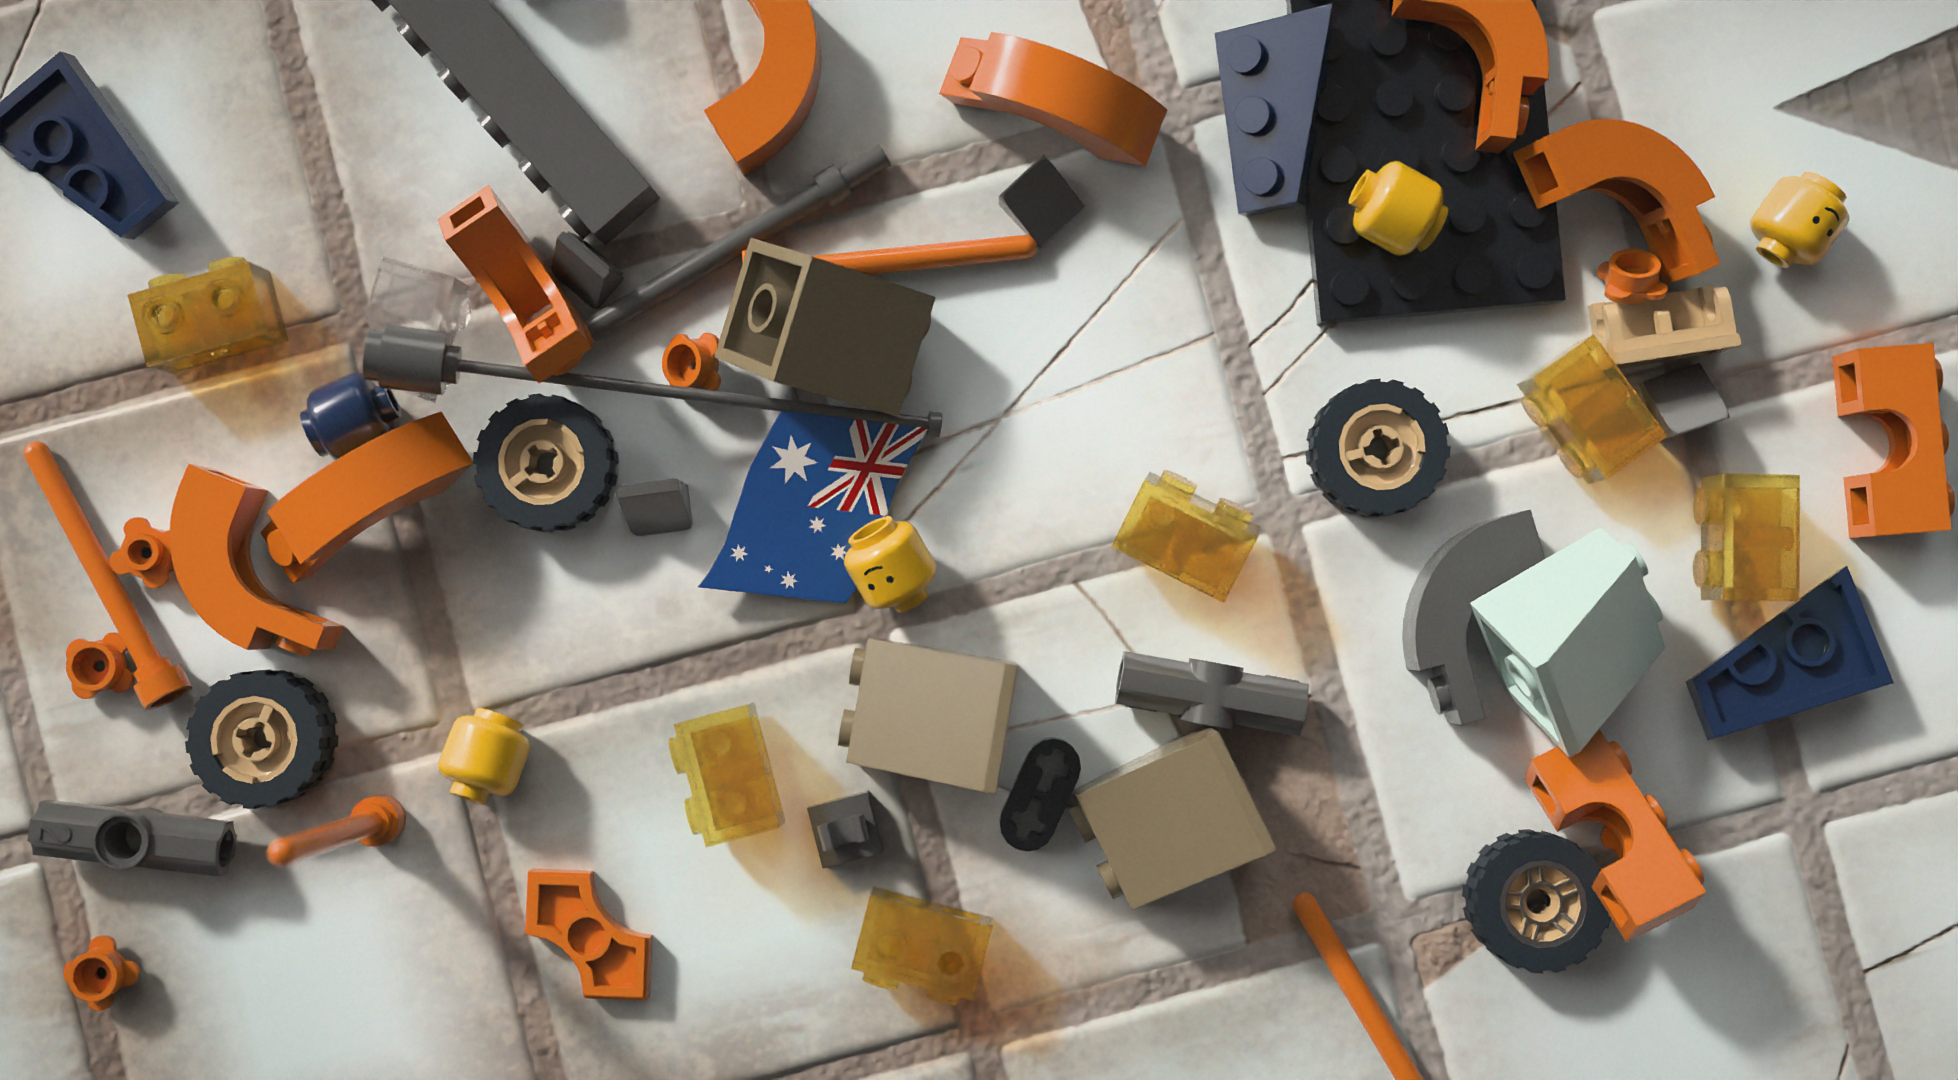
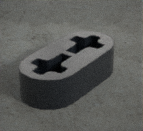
(1053, 801)

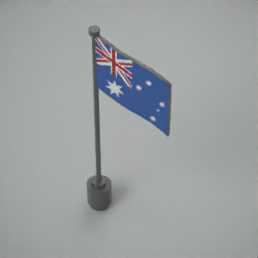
(804, 493)

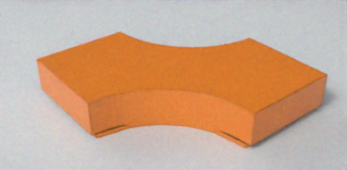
(608, 955)

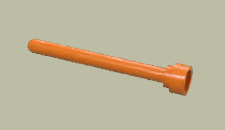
(935, 255)
(156, 676)
(371, 822)
(1355, 988)

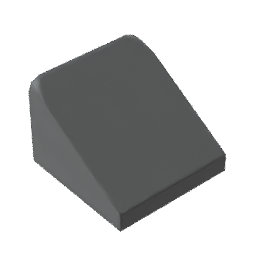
(1040, 201)
(584, 269)
(1683, 400)
(656, 506)

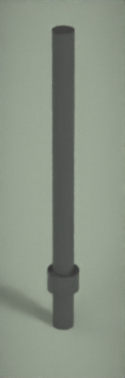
(830, 187)

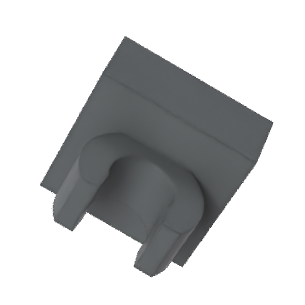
(845, 829)

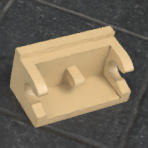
(1666, 329)

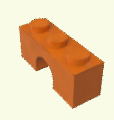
(1900, 392)
(1653, 877)

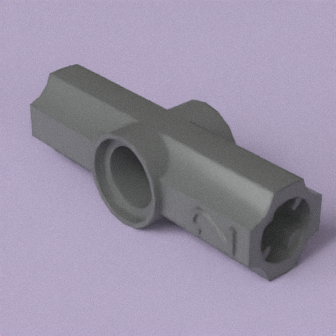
(1212, 693)
(99, 836)

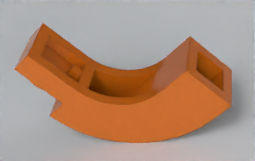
(1509, 51)
(1056, 90)
(778, 96)
(1639, 171)
(518, 283)
(360, 491)
(214, 567)

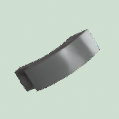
(1441, 607)

